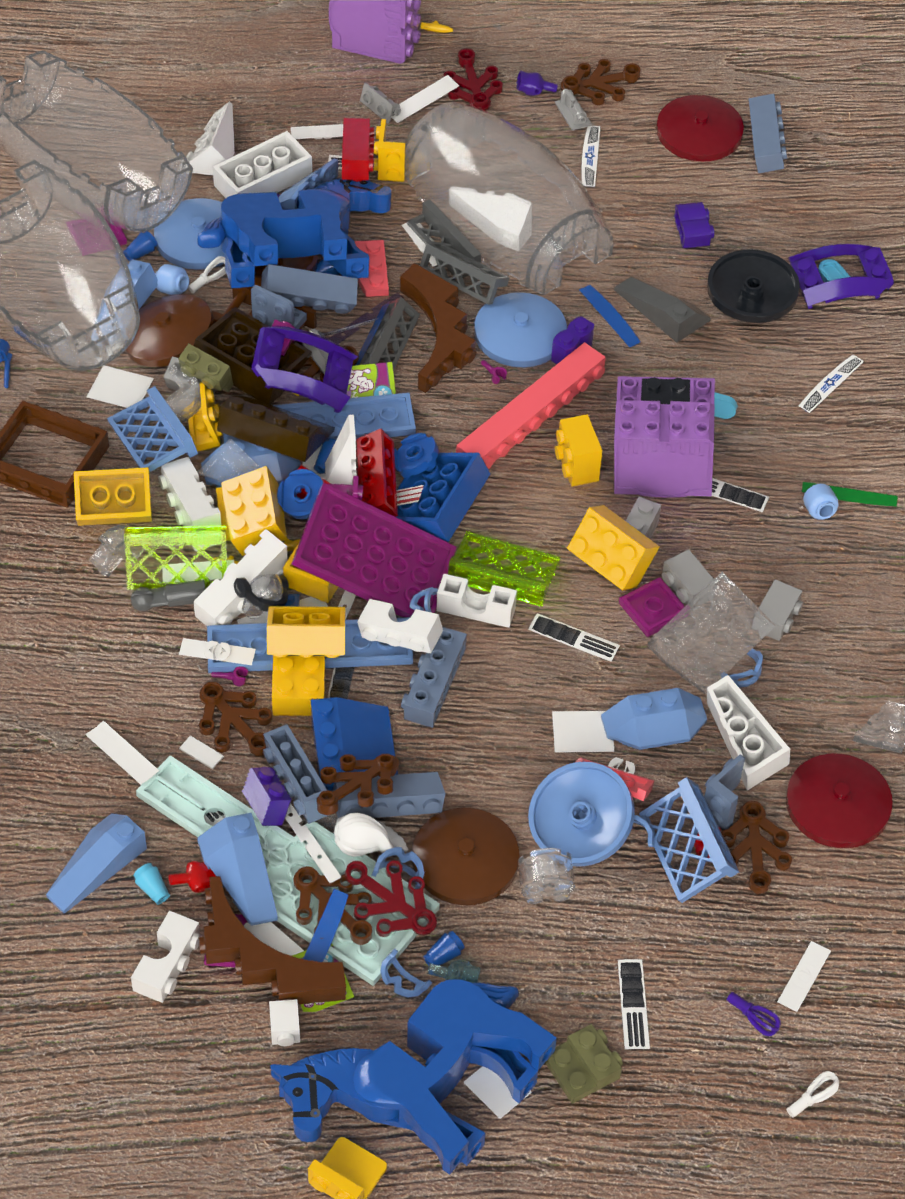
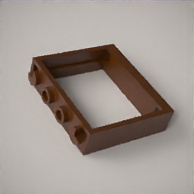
(54, 422)

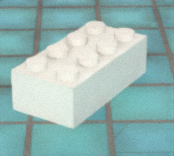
(264, 167)

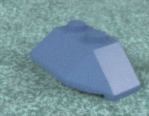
(277, 463)
(655, 719)

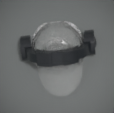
(261, 593)

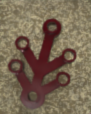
(479, 99)
(393, 901)

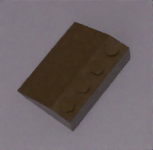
(234, 343)
(272, 427)

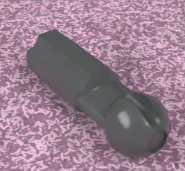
(170, 595)

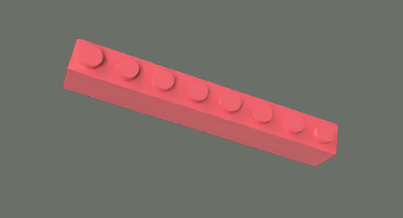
(535, 405)

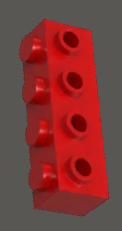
(357, 149)
(377, 471)

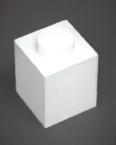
(284, 1022)

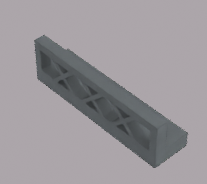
(442, 227)
(468, 266)
(386, 333)

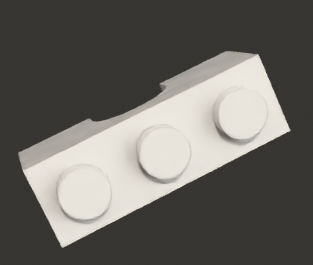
(458, 599)
(416, 633)
(158, 976)

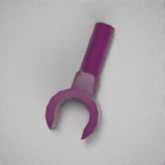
(495, 372)
(237, 681)

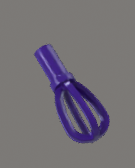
(750, 1010)

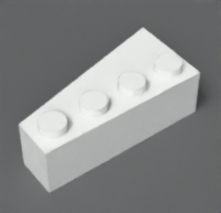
(188, 495)
(219, 602)
(746, 732)

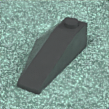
(666, 311)

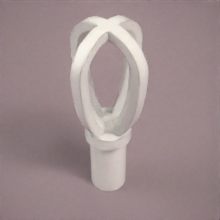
(204, 279)
(808, 1100)

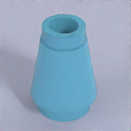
(151, 882)

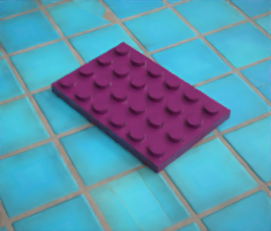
(371, 551)

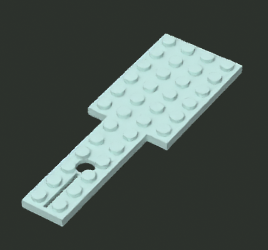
(283, 858)

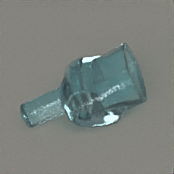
(456, 970)

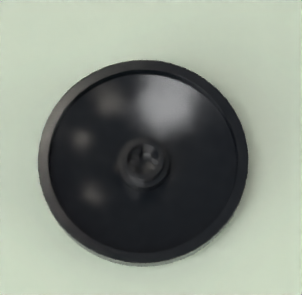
(753, 286)

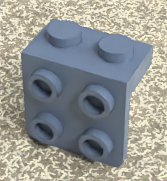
(270, 306)
(719, 792)

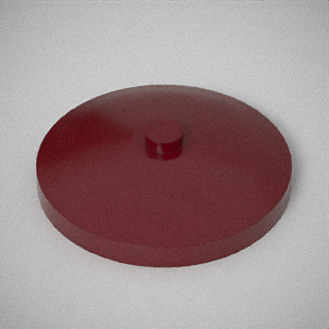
(700, 128)
(839, 800)

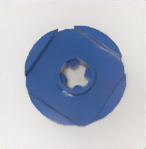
(410, 464)
(293, 485)

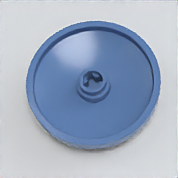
(179, 234)
(518, 329)
(582, 812)

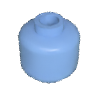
(172, 279)
(820, 501)

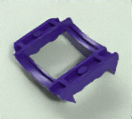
(815, 291)
(337, 372)

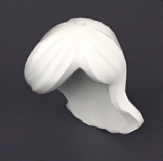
(361, 834)

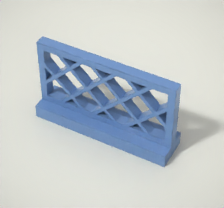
(167, 423)
(709, 834)

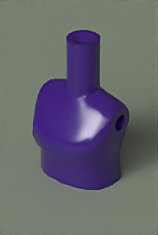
(533, 84)

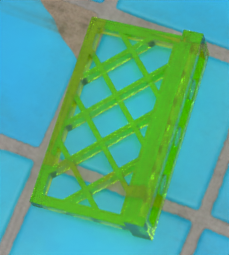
(173, 536)
(483, 576)

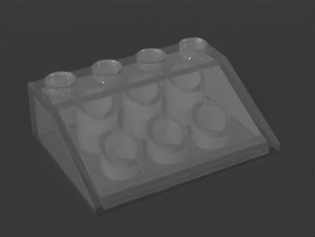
(711, 633)

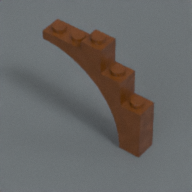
(439, 303)
(258, 963)

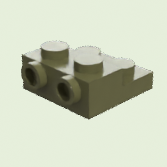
(205, 367)
(584, 1063)

